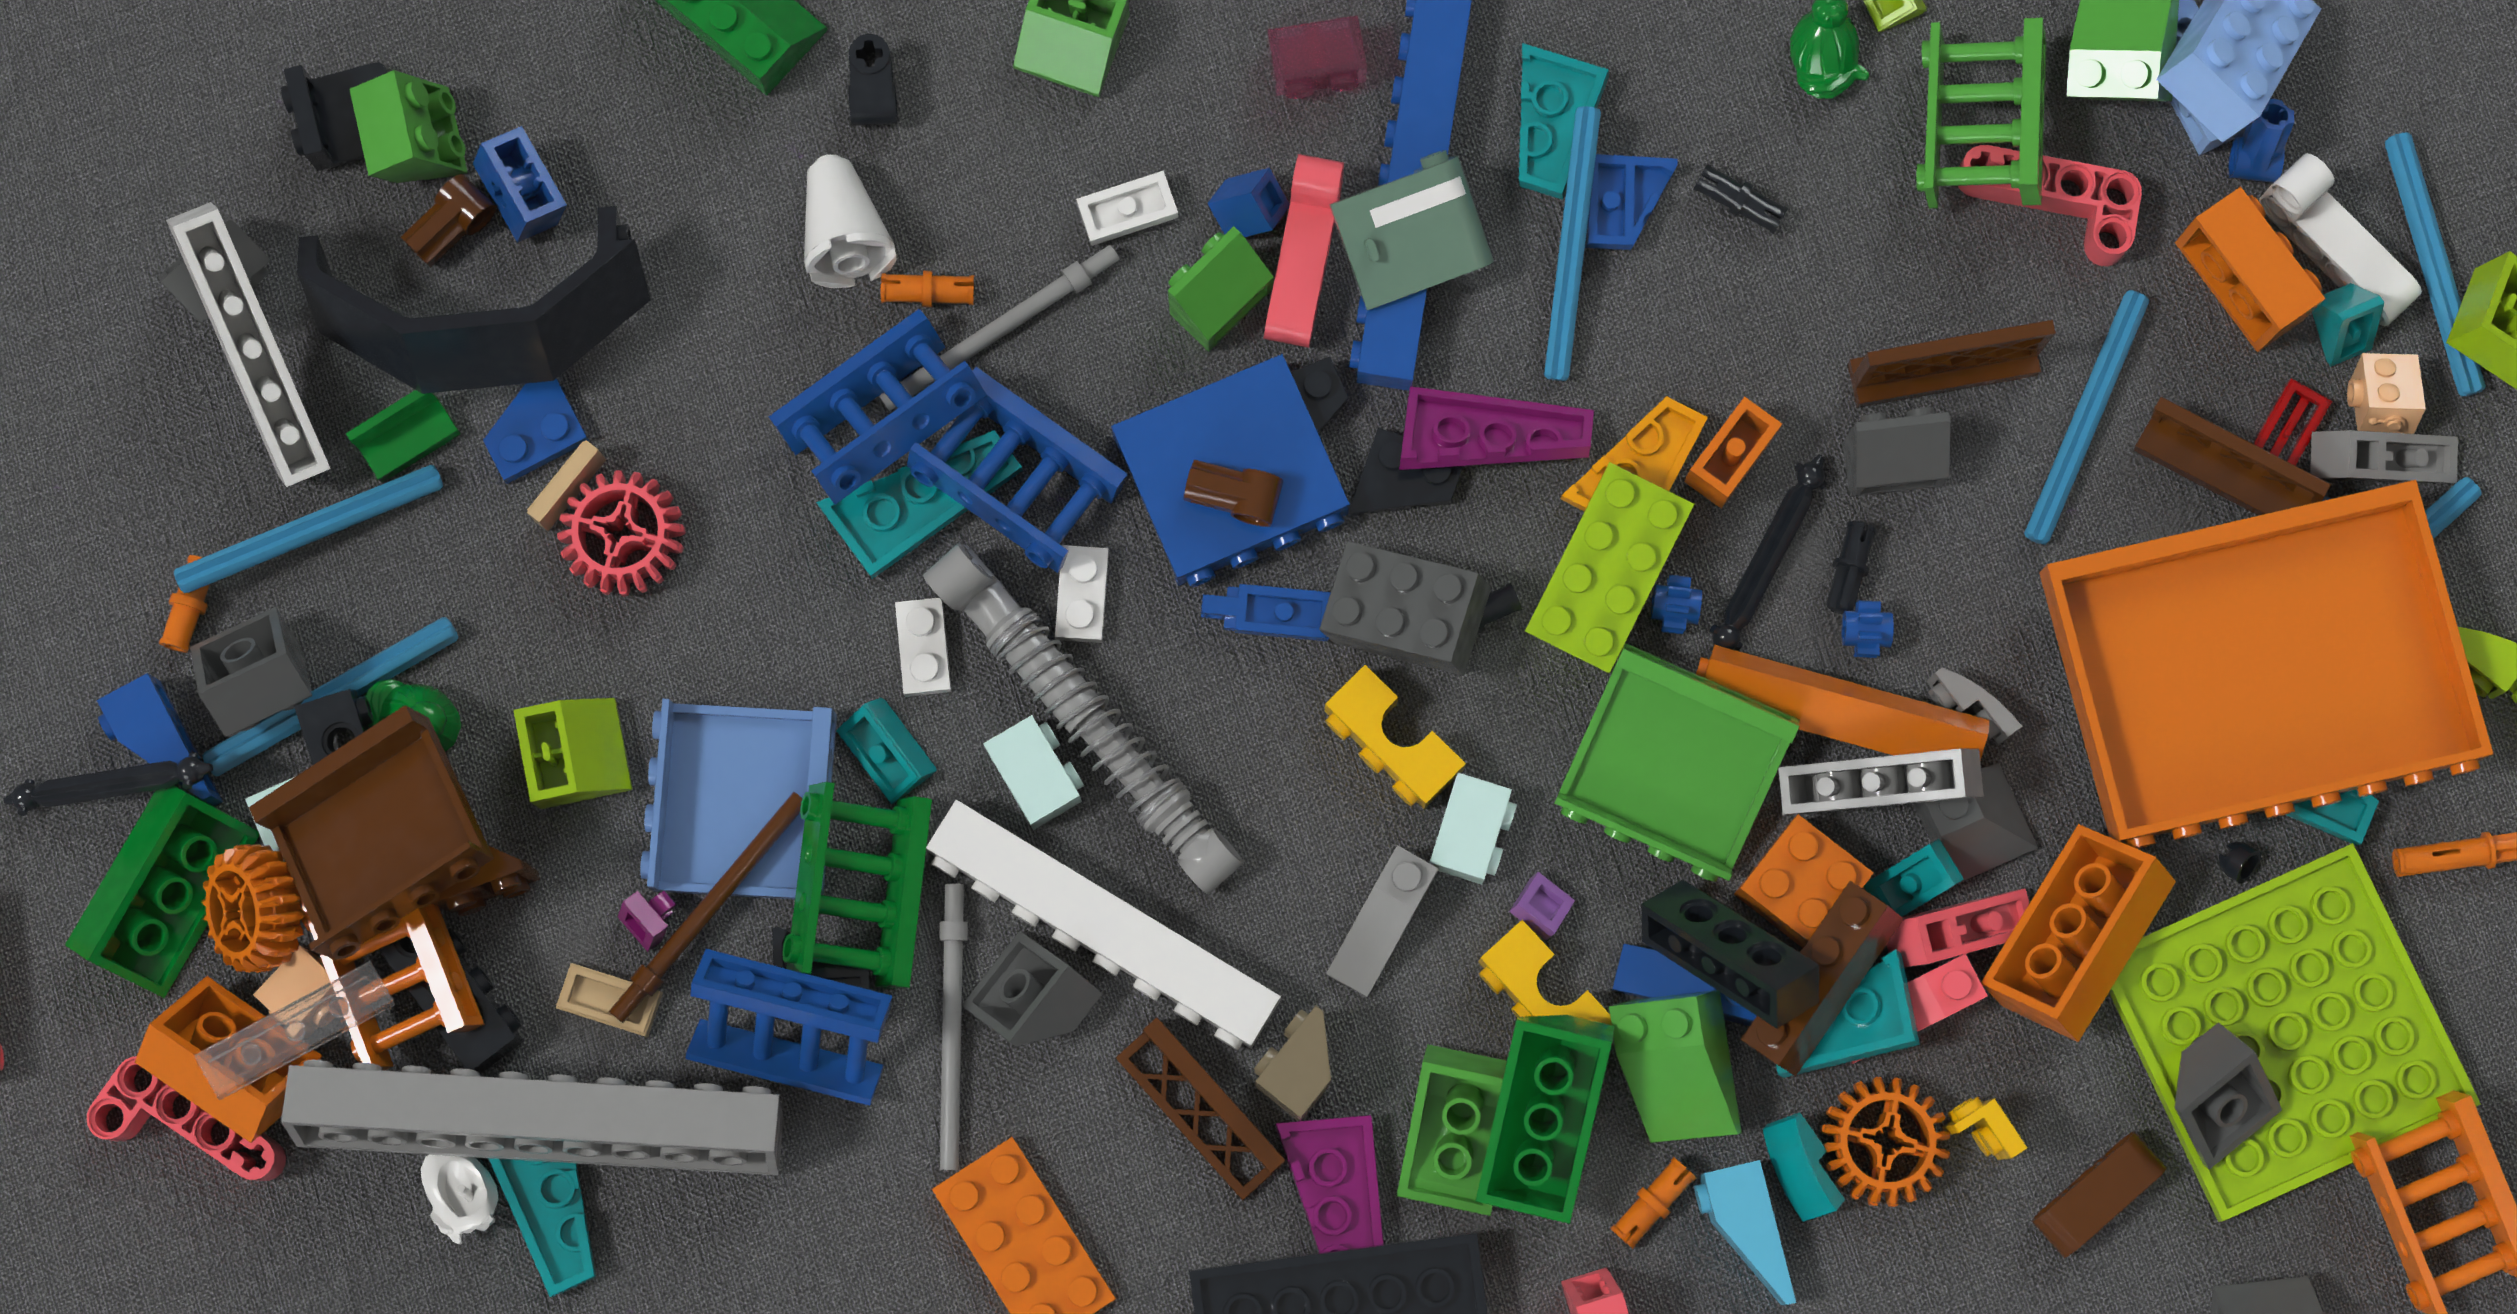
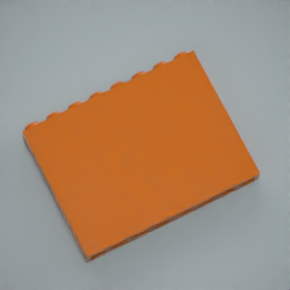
(2265, 664)

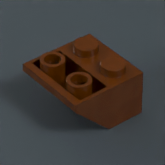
(499, 876)

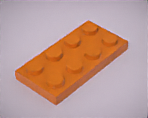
(1021, 1236)

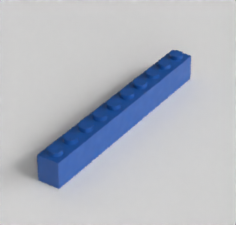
(1423, 127)

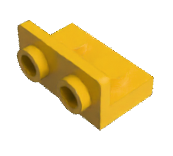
(1994, 1130)

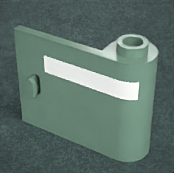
(1417, 231)

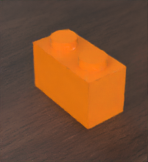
(1732, 452)

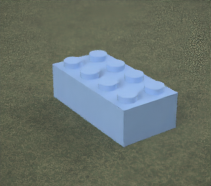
(2235, 59)

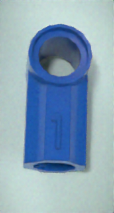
(2262, 148)

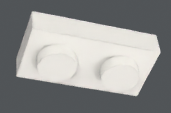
(1127, 208)
(1082, 595)
(923, 647)

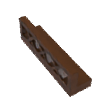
(2226, 462)
(1213, 1095)

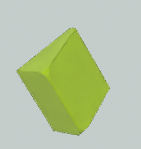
(1893, 12)

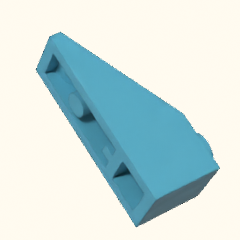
(1744, 1216)

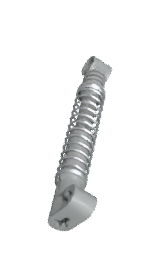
(1013, 634)

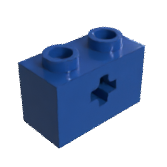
(519, 184)

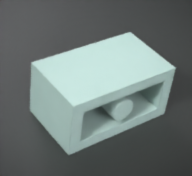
(1034, 772)
(1471, 829)

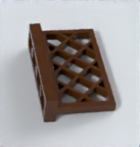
(1949, 364)

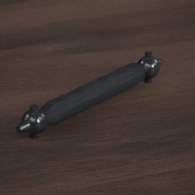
(1769, 554)
(108, 784)

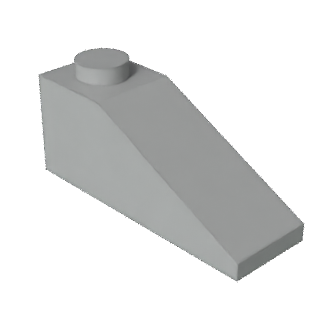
(2384, 456)
(1382, 921)

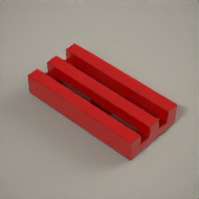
(2306, 396)

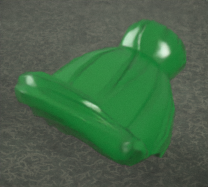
(1826, 50)
(390, 695)

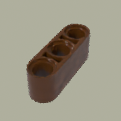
(2099, 1194)

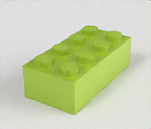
(1609, 567)

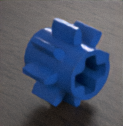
(1676, 604)
(1867, 629)

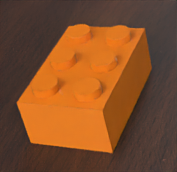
(2250, 268)
(192, 1025)

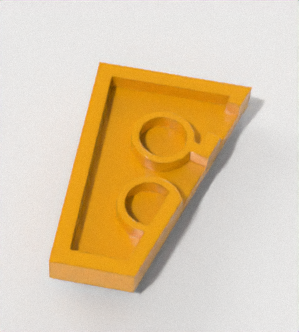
(1650, 450)

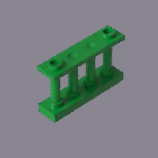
(901, 870)

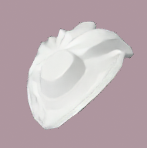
(460, 1194)

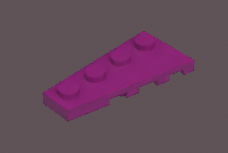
(1480, 430)
(1335, 1179)

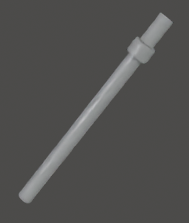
(1074, 278)
(953, 933)

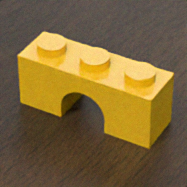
(1418, 770)
(1514, 968)

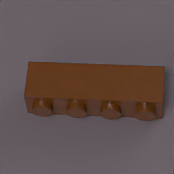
(1845, 950)

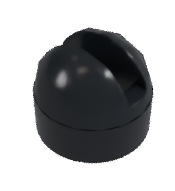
(2240, 861)

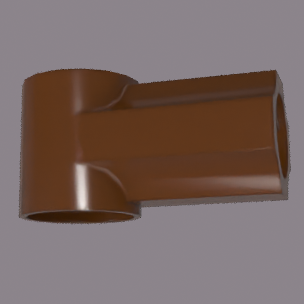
(457, 211)
(1247, 495)

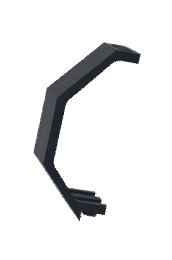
(491, 345)

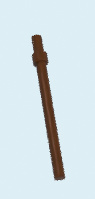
(648, 979)

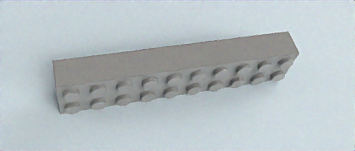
(533, 1118)

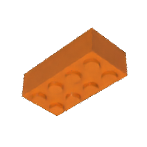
(2078, 932)

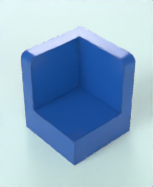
(1249, 203)

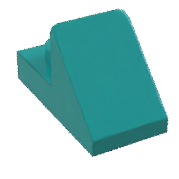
(1916, 879)

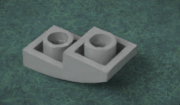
(1960, 694)

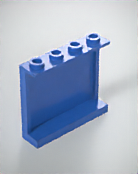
(1237, 424)

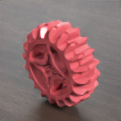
(624, 514)

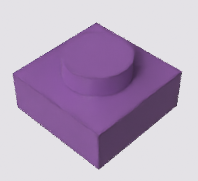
(1542, 906)

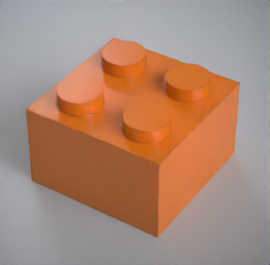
(1800, 880)

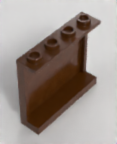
(374, 832)

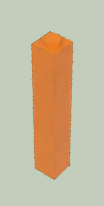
(1845, 708)

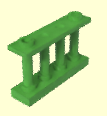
(2022, 132)

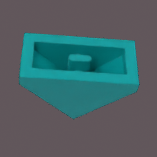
(2347, 322)

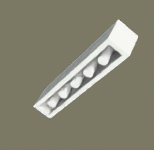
(248, 343)

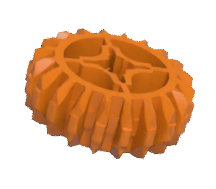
(252, 908)
(1881, 1164)

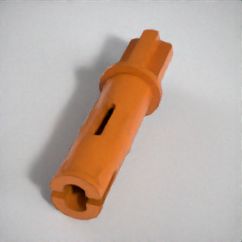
(2457, 854)

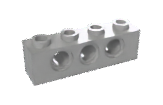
(1881, 781)

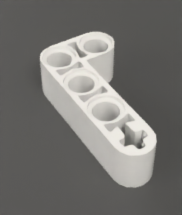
(2334, 238)

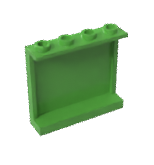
(1676, 763)

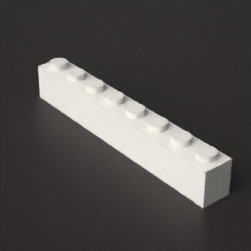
(1102, 924)

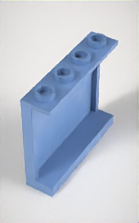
(718, 786)

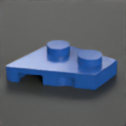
(1624, 198)
(534, 430)

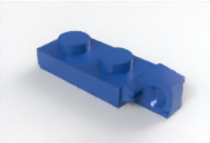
(1269, 611)

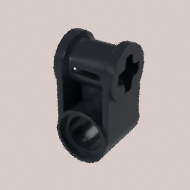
(871, 88)

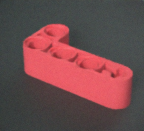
(2091, 204)
(1304, 250)
(194, 1126)

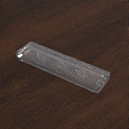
(294, 1030)

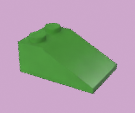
(2121, 49)
(1677, 1065)
(1451, 1128)

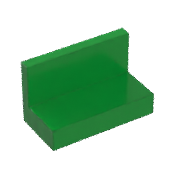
(403, 433)

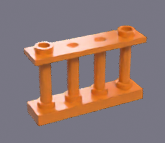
(435, 964)
(2476, 1166)

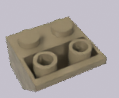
(1301, 1068)

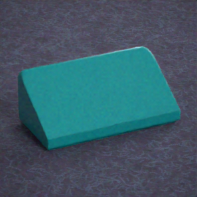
(886, 749)

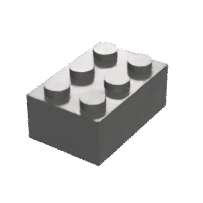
(1405, 608)

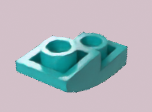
(1795, 1158)

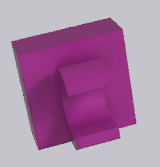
(645, 918)

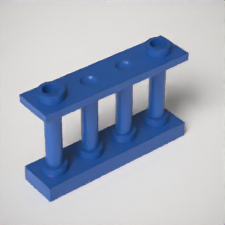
(860, 381)
(1058, 451)
(796, 998)

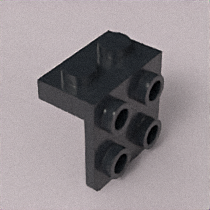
(326, 113)

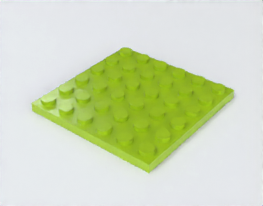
(2324, 1001)

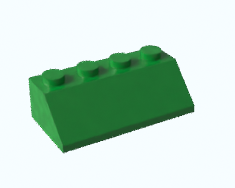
(751, 35)
(151, 897)
(1545, 1115)

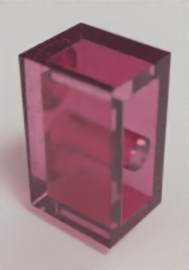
(1317, 57)

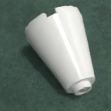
(842, 227)

